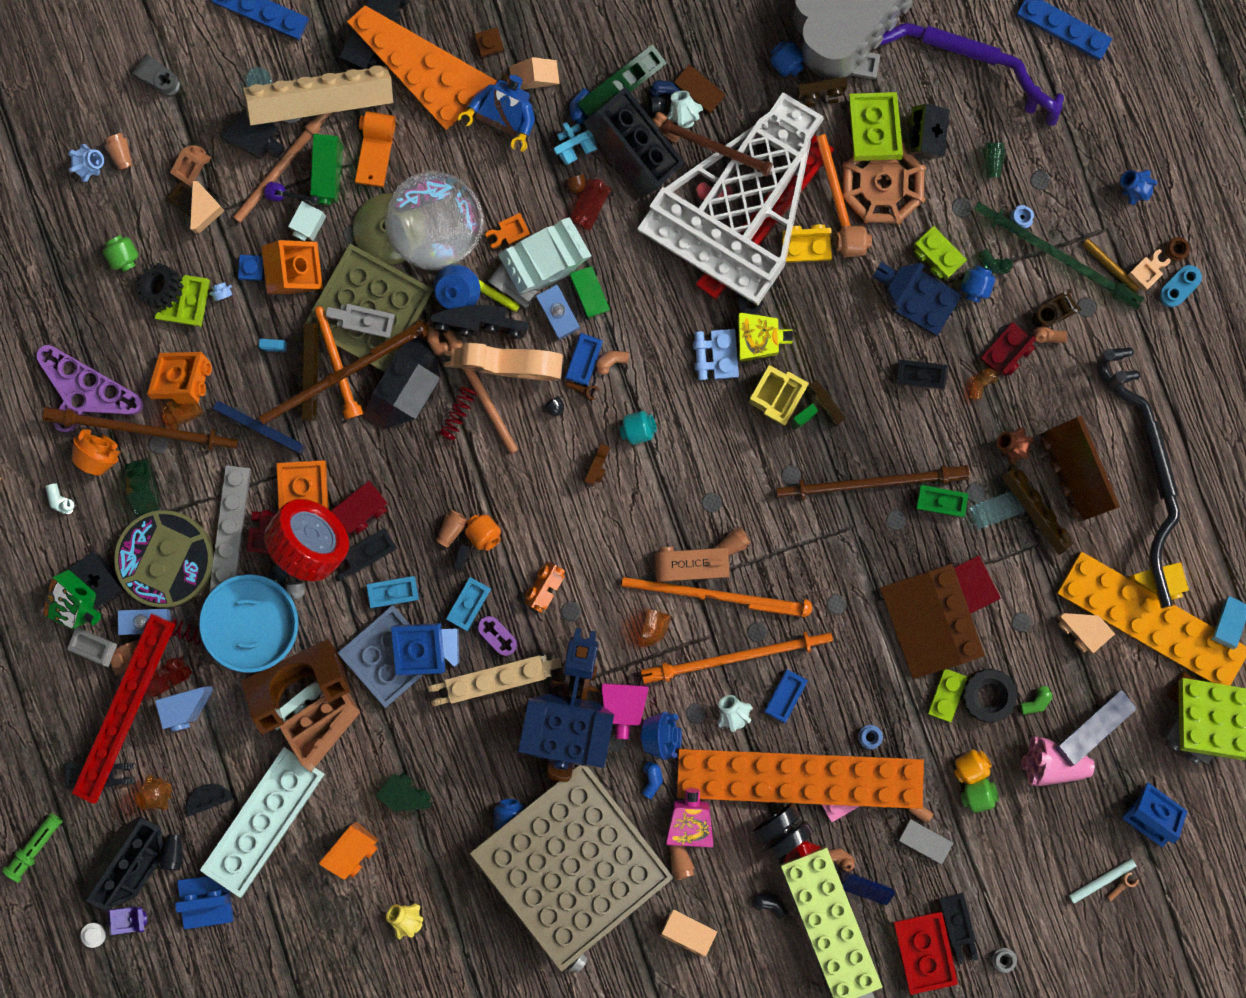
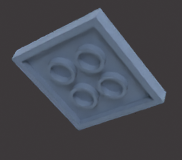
(372, 658)

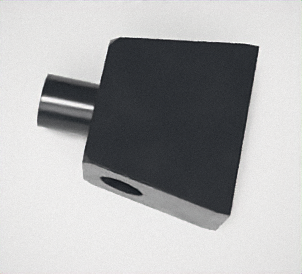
(255, 138)

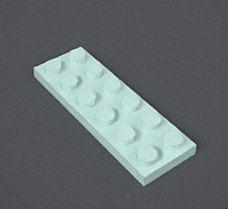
(261, 823)

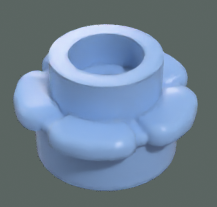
(1026, 212)
(221, 291)

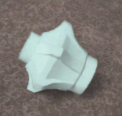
(683, 109)
(733, 713)

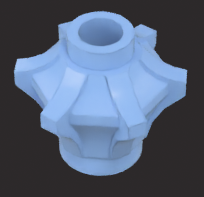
(86, 162)

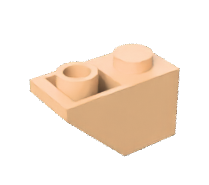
(1088, 630)

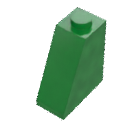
(326, 168)

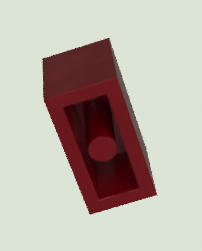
(361, 508)

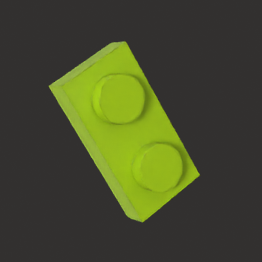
(947, 695)

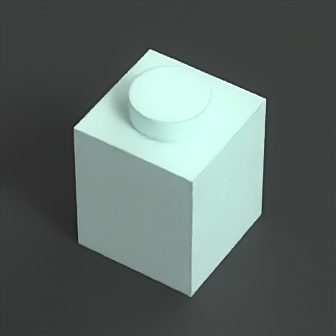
(306, 222)

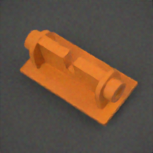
(548, 576)

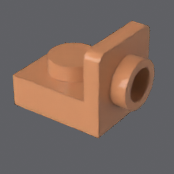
(189, 164)

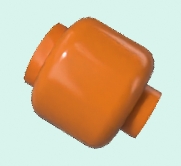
(483, 532)

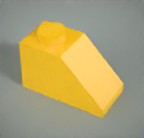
(1174, 576)

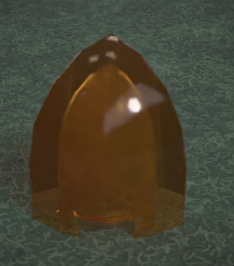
(654, 628)

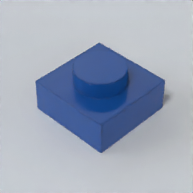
(251, 268)

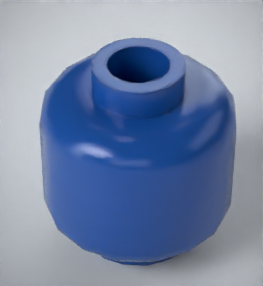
(787, 59)
(978, 283)
(506, 811)

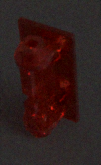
(590, 203)
(172, 670)

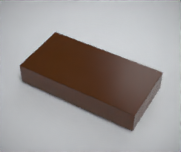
(700, 89)

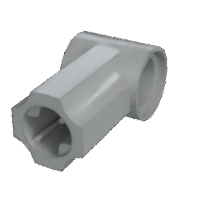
(503, 283)

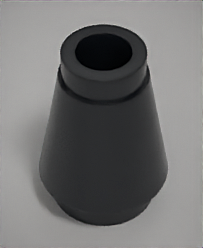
(172, 853)

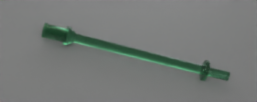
(1117, 290)

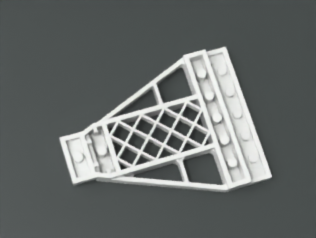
(713, 245)

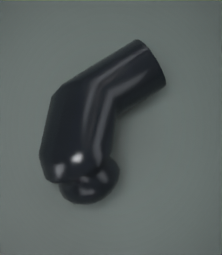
(769, 901)

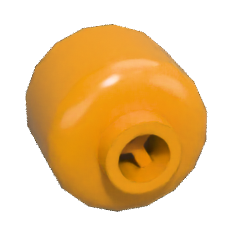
(972, 767)

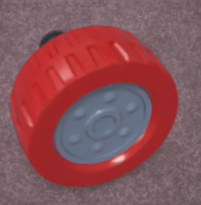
(305, 541)

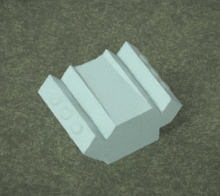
(545, 256)

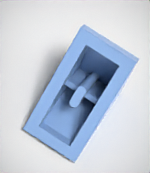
(451, 645)

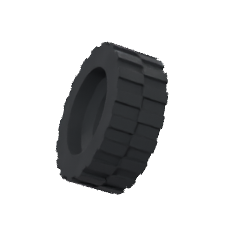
(1007, 689)

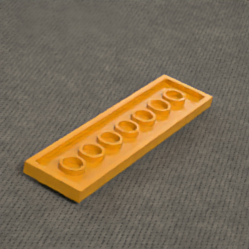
(1139, 615)

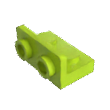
(938, 254)

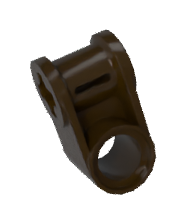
(1059, 308)

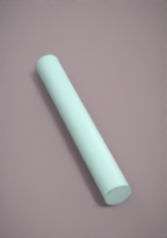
(1102, 881)

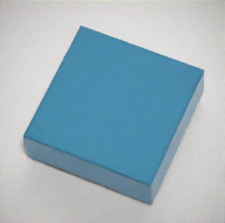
(272, 345)

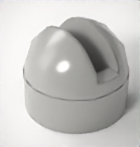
(295, 589)

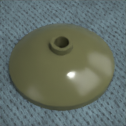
(369, 230)

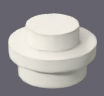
(93, 935)

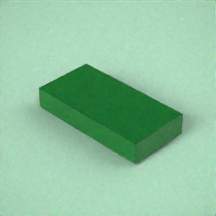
(804, 416)

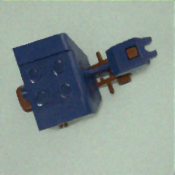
(569, 727)

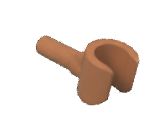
(1123, 885)

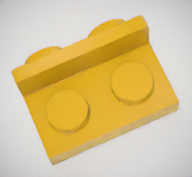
(809, 244)

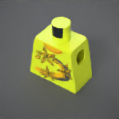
(760, 336)

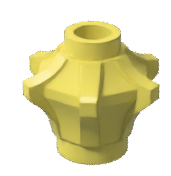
(404, 919)

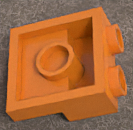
(180, 377)

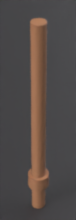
(311, 128)
(484, 398)

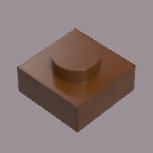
(489, 42)

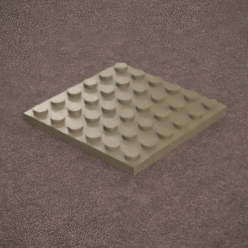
(571, 866)

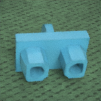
(565, 149)

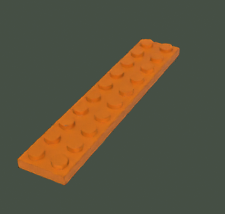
(802, 778)

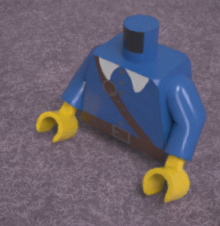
(504, 108)

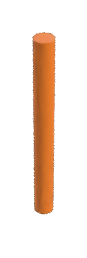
(833, 180)

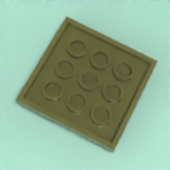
(372, 285)

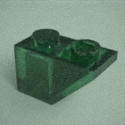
(141, 487)
(402, 795)

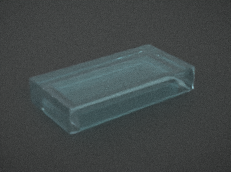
(996, 509)

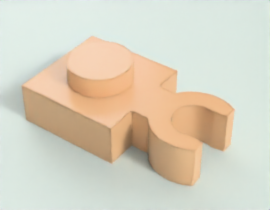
(1148, 271)

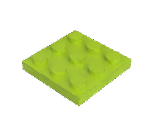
(1212, 719)

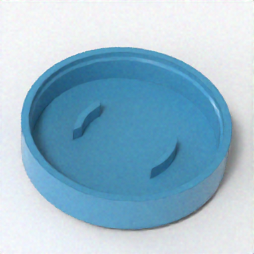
(248, 623)

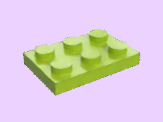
(875, 126)

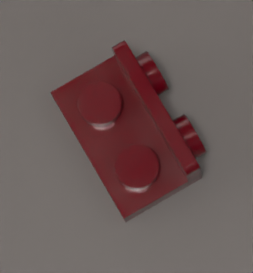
(1008, 349)

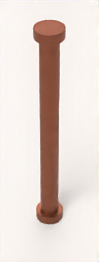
(670, 127)

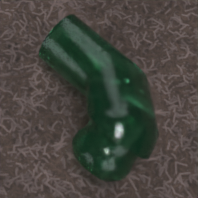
(998, 266)

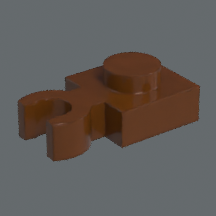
(596, 471)

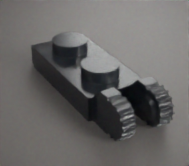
(368, 552)
(73, 771)
(958, 925)

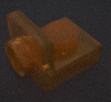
(177, 414)

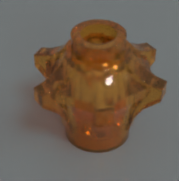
(153, 794)

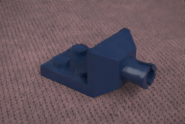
(918, 296)

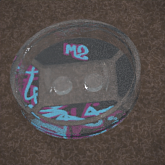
(433, 220)

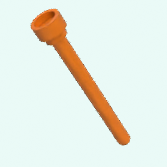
(351, 408)

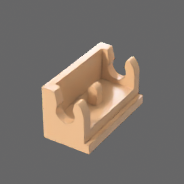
(688, 933)

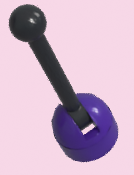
(276, 192)

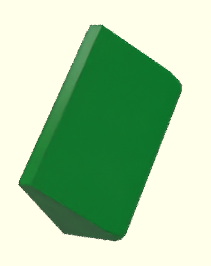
(589, 292)

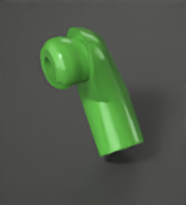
(1040, 703)

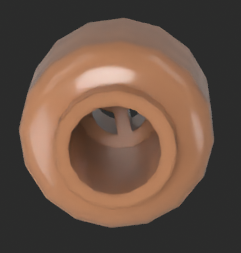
(853, 241)

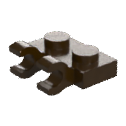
(812, 91)

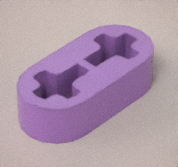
(502, 631)

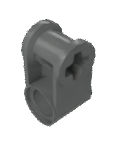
(155, 74)

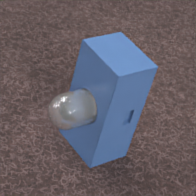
(558, 312)
(134, 621)

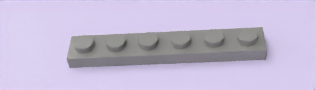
(230, 525)

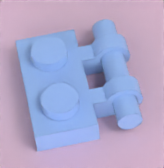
(724, 354)

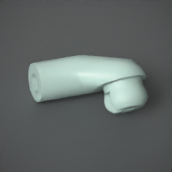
(58, 502)

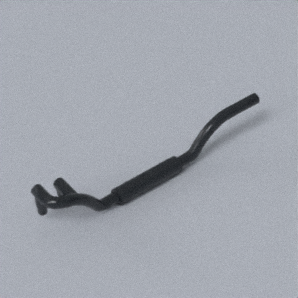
(1158, 458)

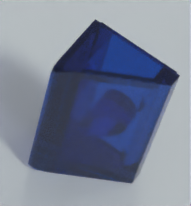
(868, 889)

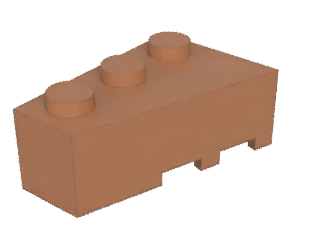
(318, 728)

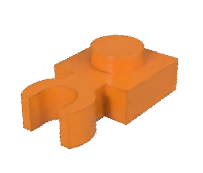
(512, 230)

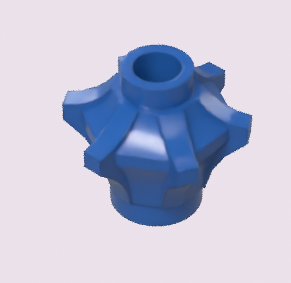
(1137, 185)

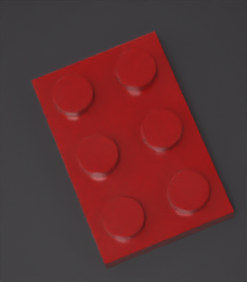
(925, 952)

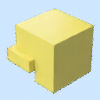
(778, 394)

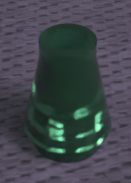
(994, 158)

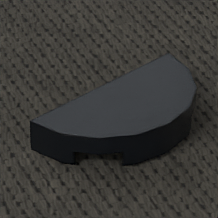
(207, 797)

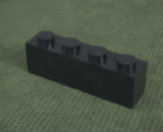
(356, 51)

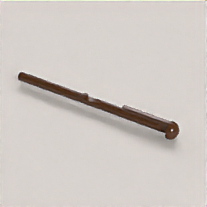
(419, 328)

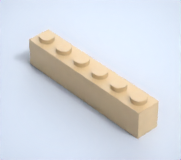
(318, 95)

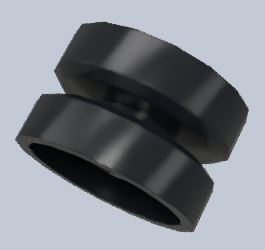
(779, 828)

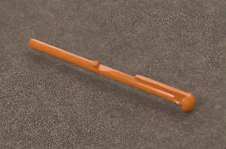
(755, 603)

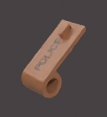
(691, 564)

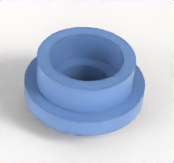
(877, 739)

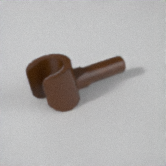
(582, 389)

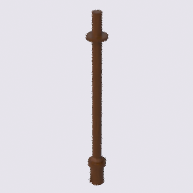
(69, 418)
(943, 474)

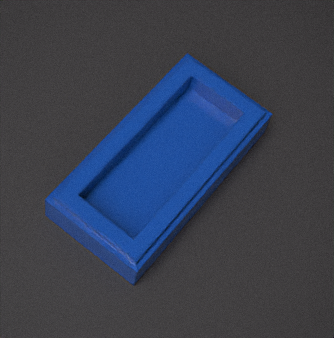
(584, 359)
(785, 696)

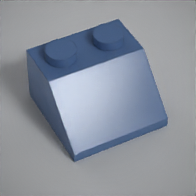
(182, 708)

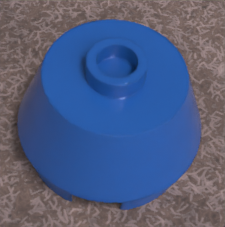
(456, 287)
(661, 736)

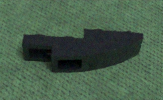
(468, 319)

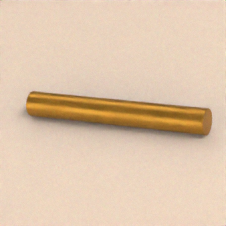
(1109, 264)

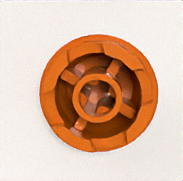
(93, 453)

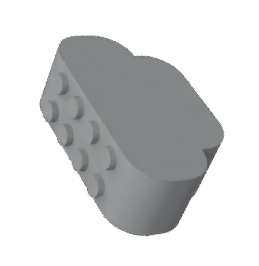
(843, 31)

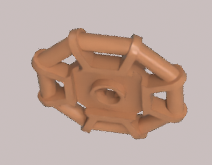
(886, 196)

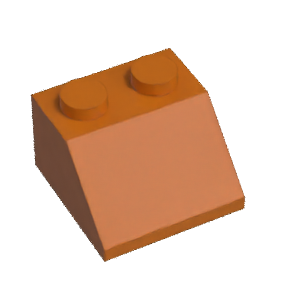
(291, 267)
(349, 851)

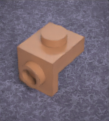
(122, 657)

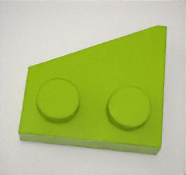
(191, 304)

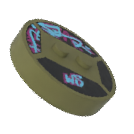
(164, 559)

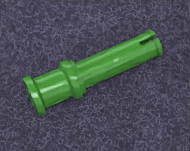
(28, 859)

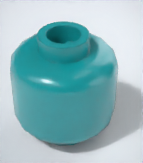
(638, 427)

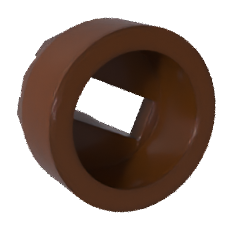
(577, 183)

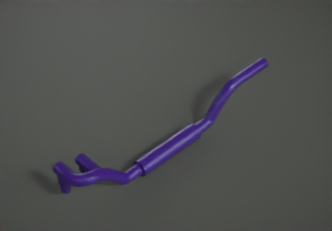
(986, 54)

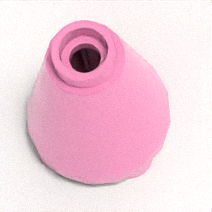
(1047, 766)

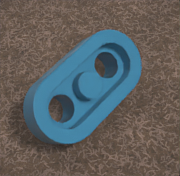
(1181, 285)

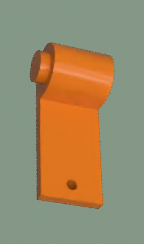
(376, 148)

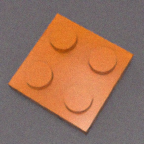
(302, 481)

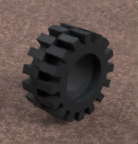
(149, 281)

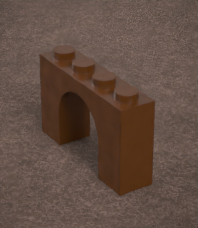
(266, 687)

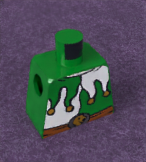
(70, 601)

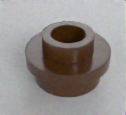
(1184, 246)

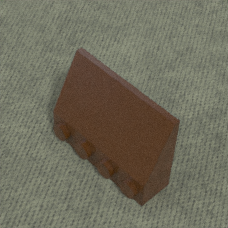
(1079, 469)
(932, 621)

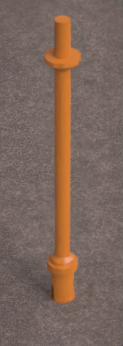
(667, 671)

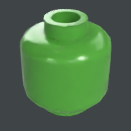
(120, 253)
(980, 796)

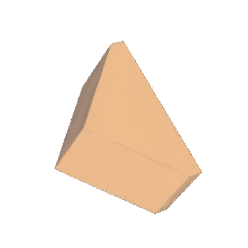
(536, 72)
(203, 208)

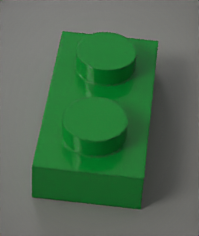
(942, 501)

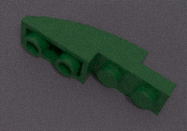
(630, 76)

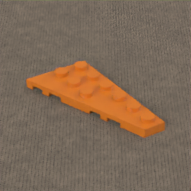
(431, 74)

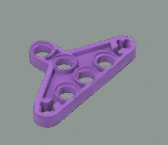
(73, 384)

